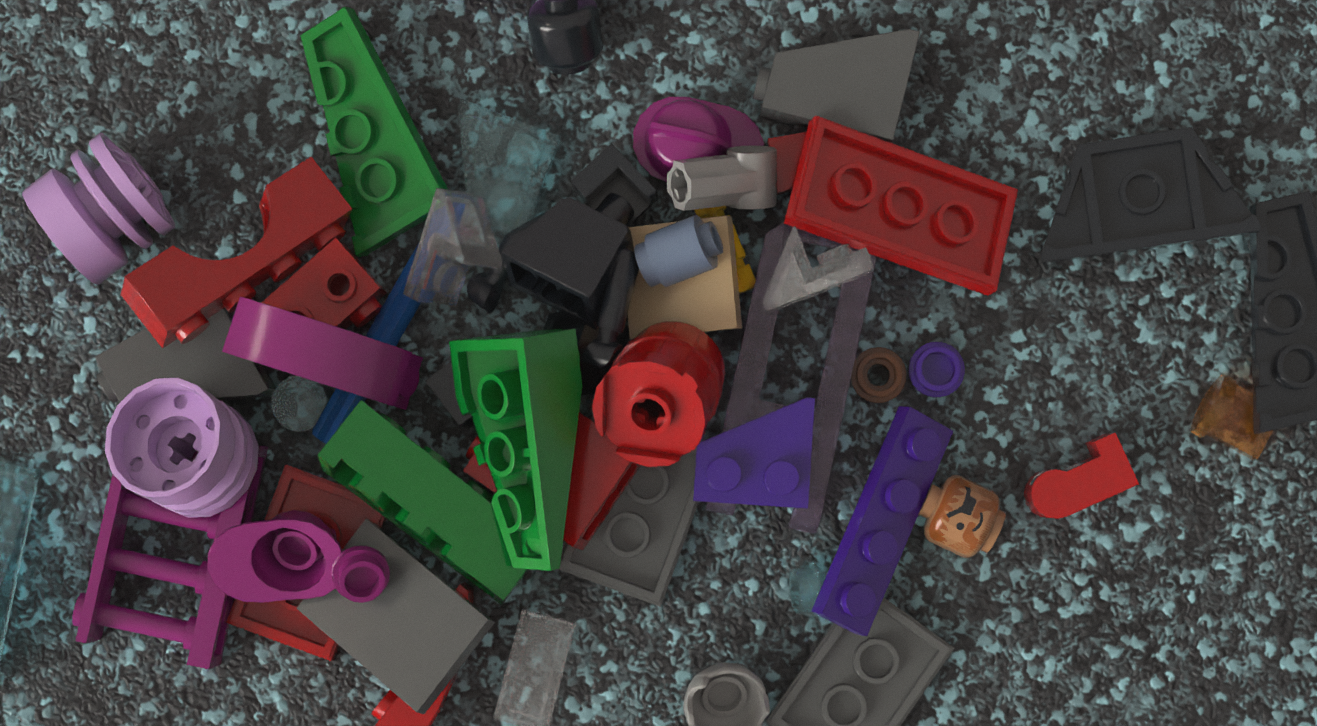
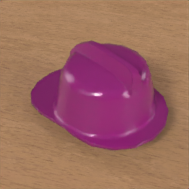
(689, 129)
(275, 558)

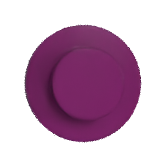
(360, 573)

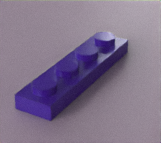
(882, 521)

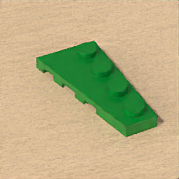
(376, 145)

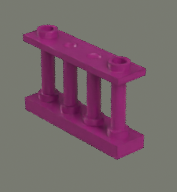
(202, 634)

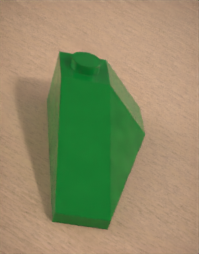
(526, 415)

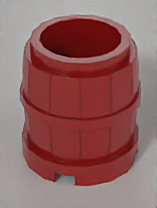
(660, 394)

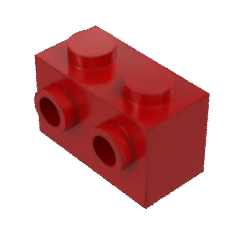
(331, 289)

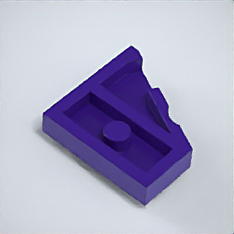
(759, 461)

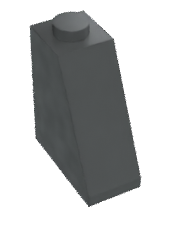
(842, 81)
(198, 362)

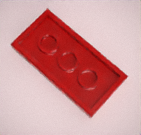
(901, 206)

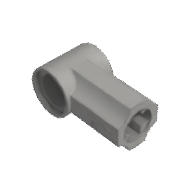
(738, 180)

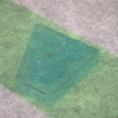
(504, 163)

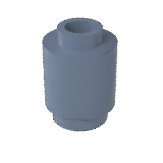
(678, 252)

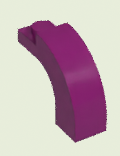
(322, 353)

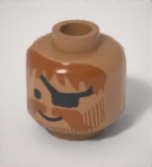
(962, 516)

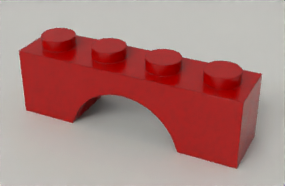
(180, 291)

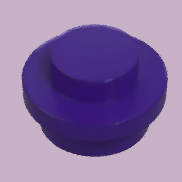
(936, 369)

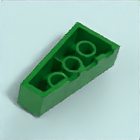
(421, 498)

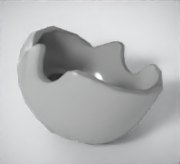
(726, 697)

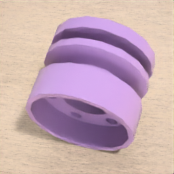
(98, 209)
(160, 430)

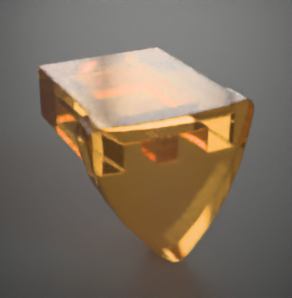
(1228, 418)

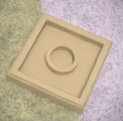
(703, 301)

